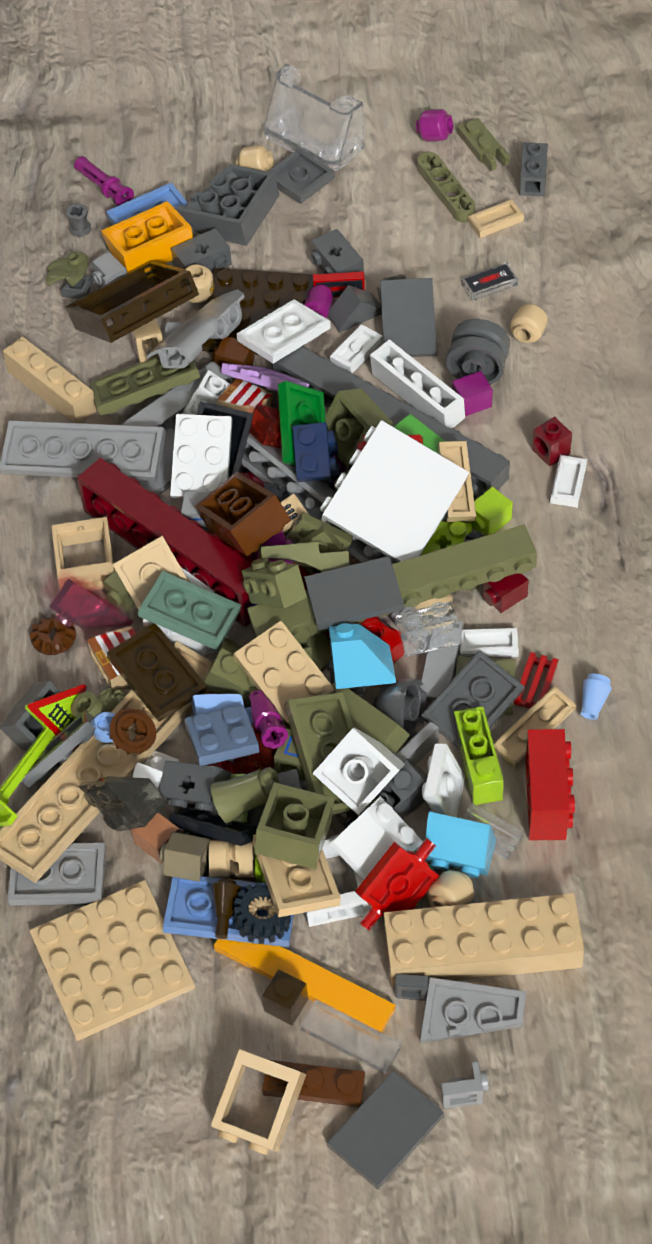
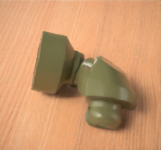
(95, 705)

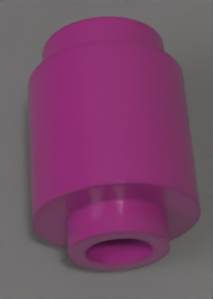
(319, 300)

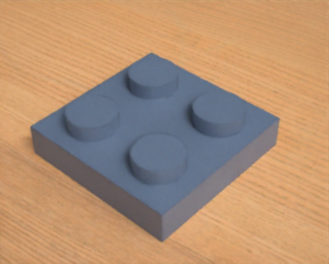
(221, 735)

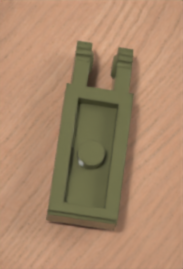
(482, 143)

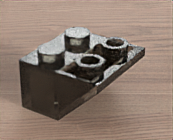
(124, 800)

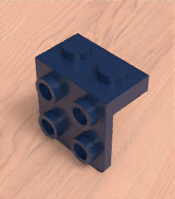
(315, 453)

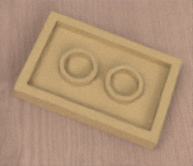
(144, 566)
(281, 668)
(298, 887)

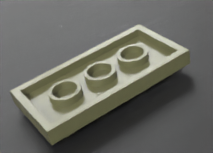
(138, 383)
(318, 728)

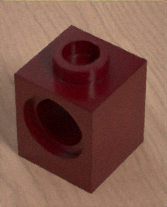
(551, 441)

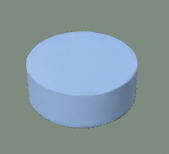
(102, 723)

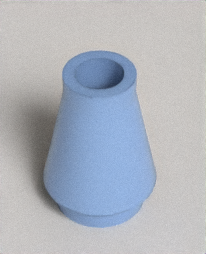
(594, 694)

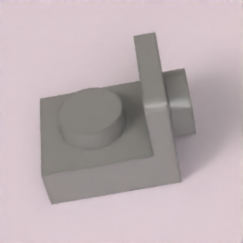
(464, 1092)

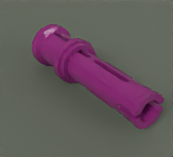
(110, 186)

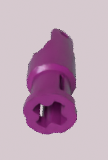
(267, 720)

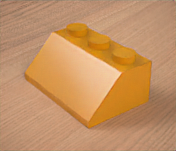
(147, 236)

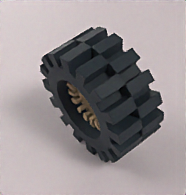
(248, 921)

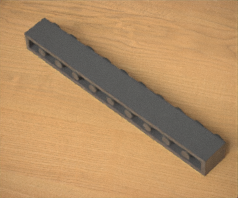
(486, 467)

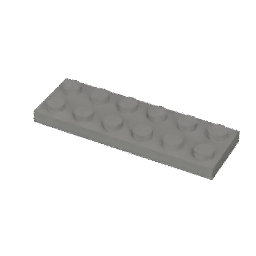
(73, 447)

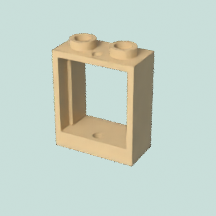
(70, 534)
(258, 1143)

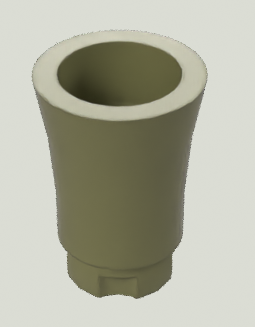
(243, 793)

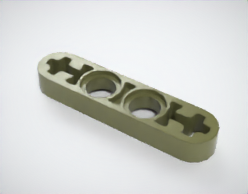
(440, 188)

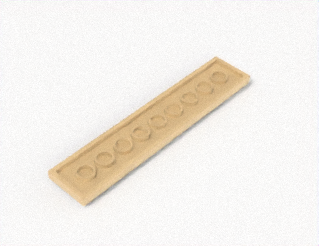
(59, 809)

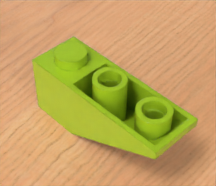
(479, 756)

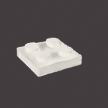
(443, 782)

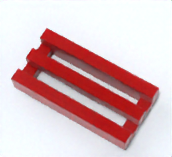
(541, 662)

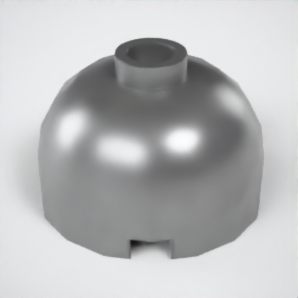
(403, 703)

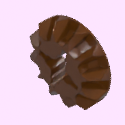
(61, 642)
(143, 726)

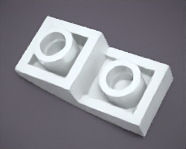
(207, 391)

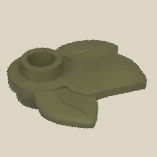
(71, 268)

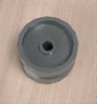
(478, 347)

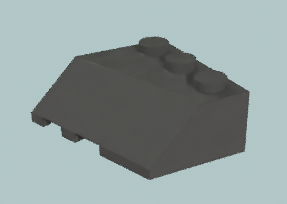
(233, 203)

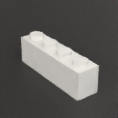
(417, 384)

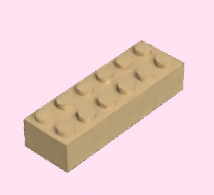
(485, 938)

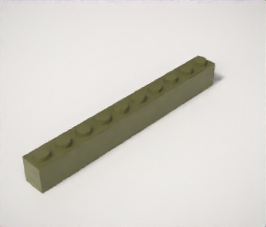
(424, 578)

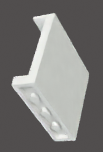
(394, 493)

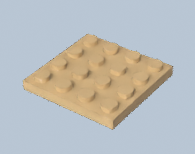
(111, 960)

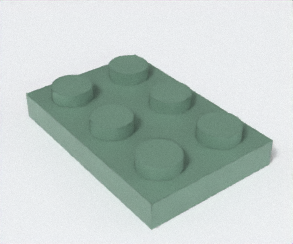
(189, 610)

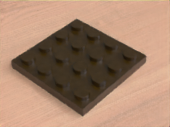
(262, 291)

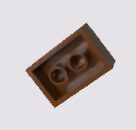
(242, 513)

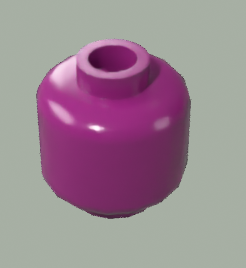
(434, 125)

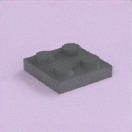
(301, 175)

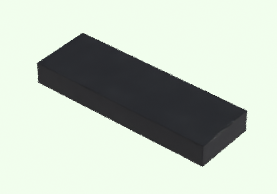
(213, 826)

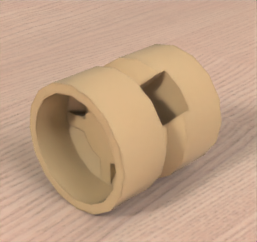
(231, 859)

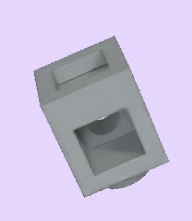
(106, 269)

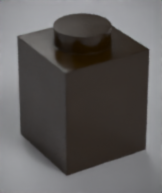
(285, 997)

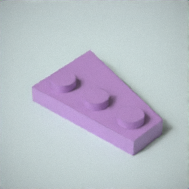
(259, 375)

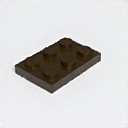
(156, 672)

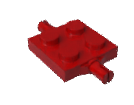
(397, 881)

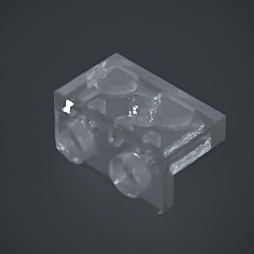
(428, 628)

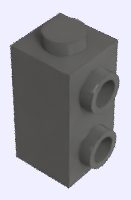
(533, 169)

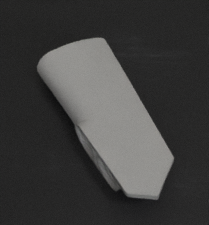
(211, 322)

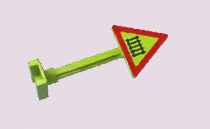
(54, 715)

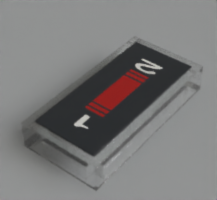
(489, 281)

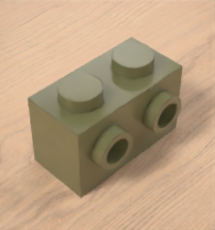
(273, 583)

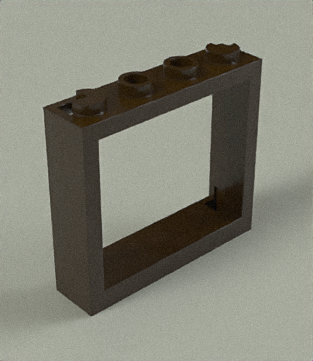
(132, 301)

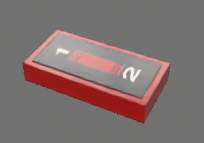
(339, 281)

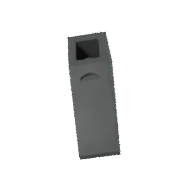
(402, 792)

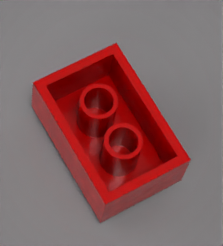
(549, 784)

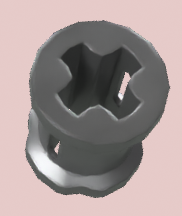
(79, 225)

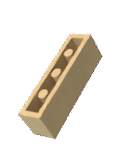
(49, 380)

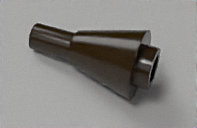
(223, 898)

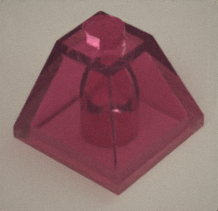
(86, 608)

